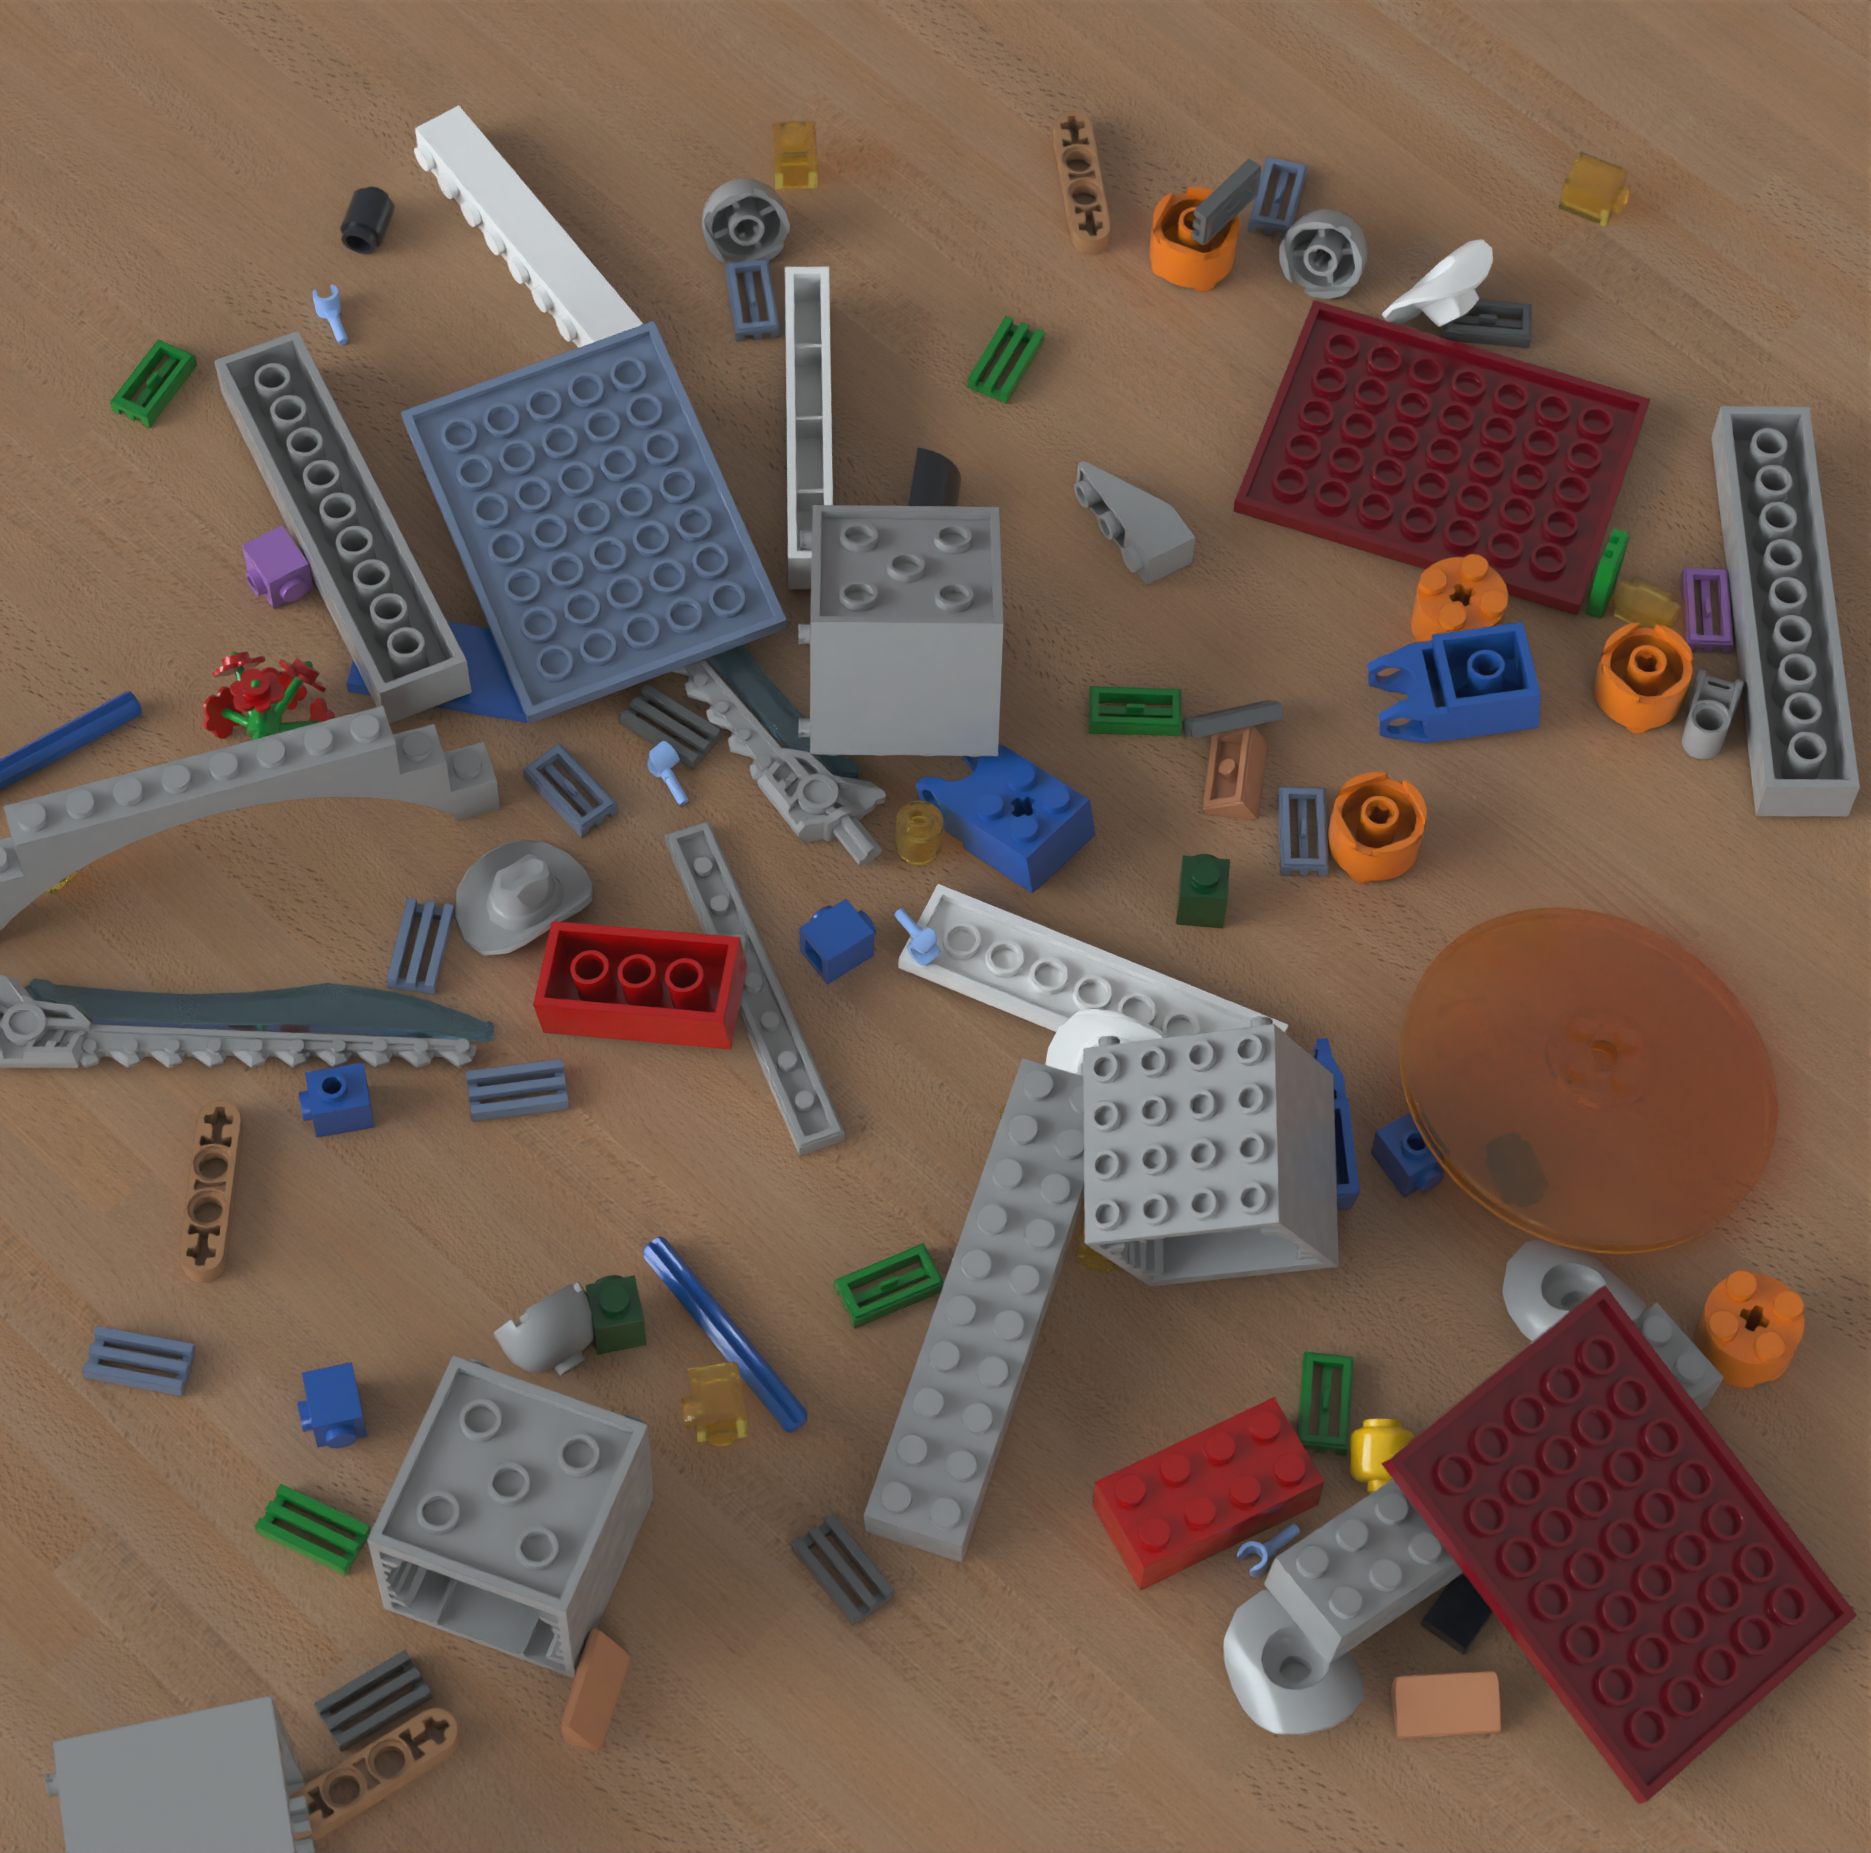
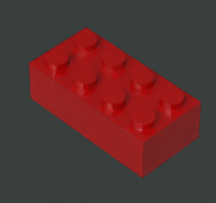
(641, 985)
(1207, 1493)

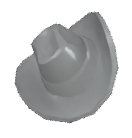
(517, 894)
(1551, 1279)
(1283, 1675)

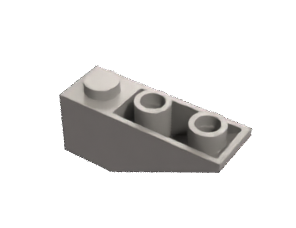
(1144, 527)

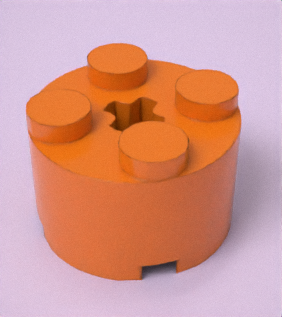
(1178, 255)
(1458, 597)
(1643, 676)
(1376, 827)
(1750, 1328)

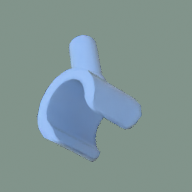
(330, 309)
(659, 764)
(923, 946)
(1266, 1549)

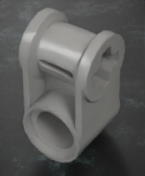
(1710, 715)

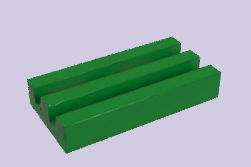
(1018, 334)
(160, 386)
(1607, 573)
(1135, 717)
(894, 1302)
(1321, 1441)
(277, 1510)

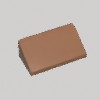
(1235, 774)
(594, 1692)
(1446, 1704)

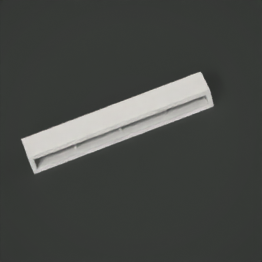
(521, 230)
(807, 409)

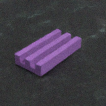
(1707, 639)

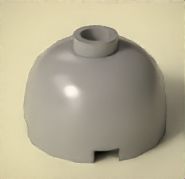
(745, 221)
(1324, 253)
(550, 1332)

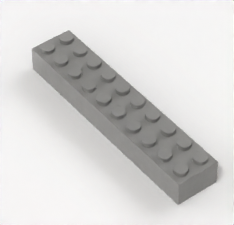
(343, 528)
(1784, 613)
(985, 1319)
(1384, 1555)

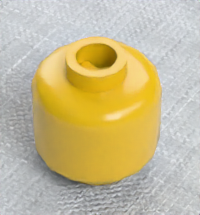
(1372, 1447)

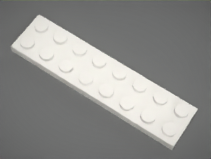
(1054, 975)

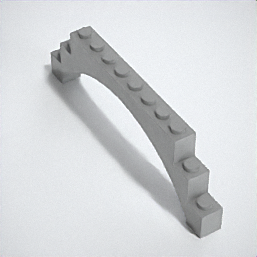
(325, 759)

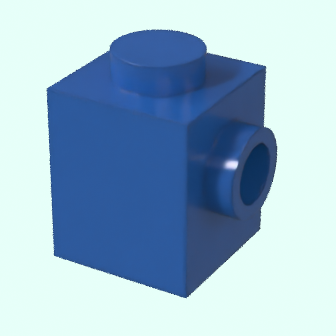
(837, 940)
(337, 1100)
(1406, 1157)
(332, 1406)

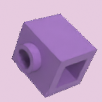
(277, 568)

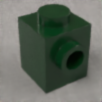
(1203, 891)
(616, 1313)

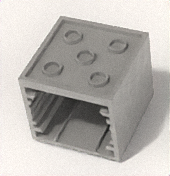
(904, 630)
(1210, 1155)
(512, 1515)
(184, 1785)

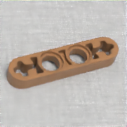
(1079, 182)
(211, 1190)
(373, 1785)

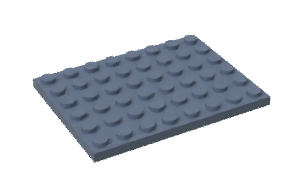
(593, 521)

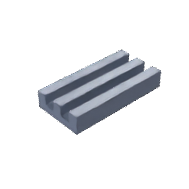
(1271, 223)
(756, 327)
(592, 816)
(1303, 862)
(428, 913)
(517, 1082)
(143, 1343)

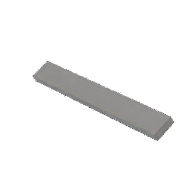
(763, 1003)

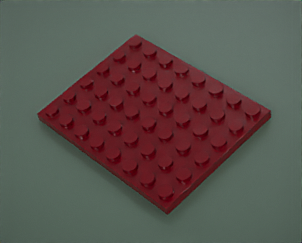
(1443, 454)
(1620, 1543)

